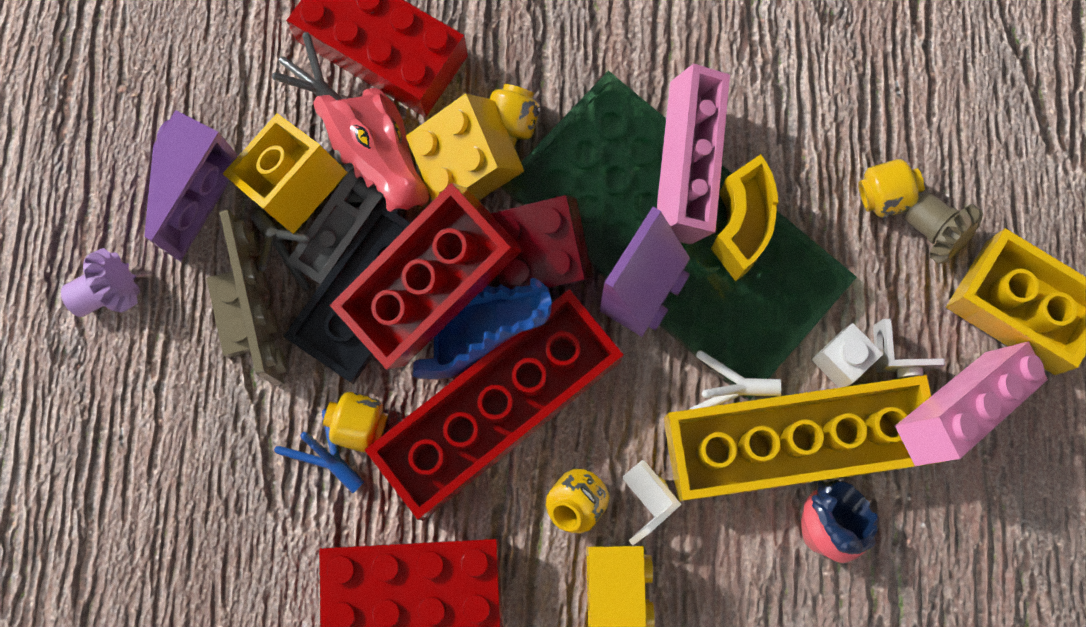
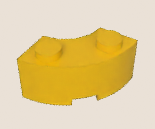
(751, 216)

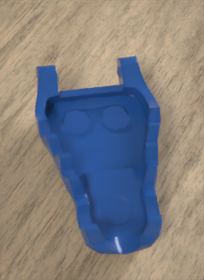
(484, 325)

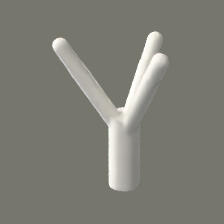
(743, 385)

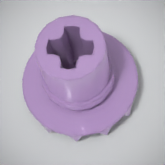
(104, 283)

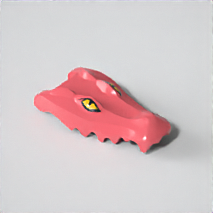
(374, 141)

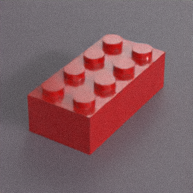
(385, 46)
(426, 276)
(412, 585)

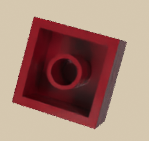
(551, 243)

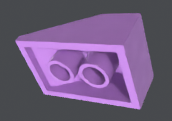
(184, 182)
(645, 276)

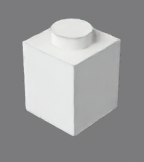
(847, 356)

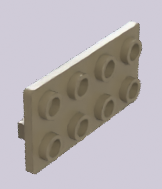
(241, 307)

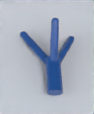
(329, 460)

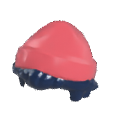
(838, 522)

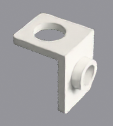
(905, 367)
(654, 495)

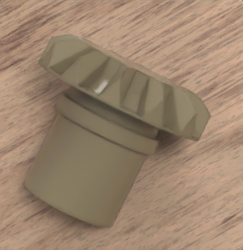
(944, 225)

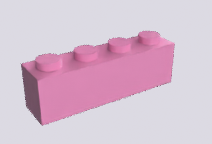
(693, 152)
(971, 404)

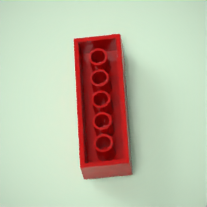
(493, 407)

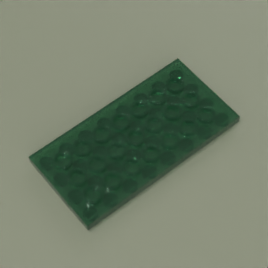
(611, 161)

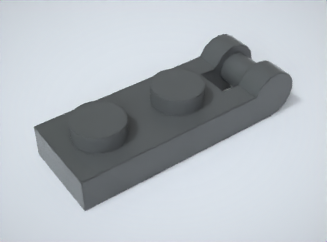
(335, 228)

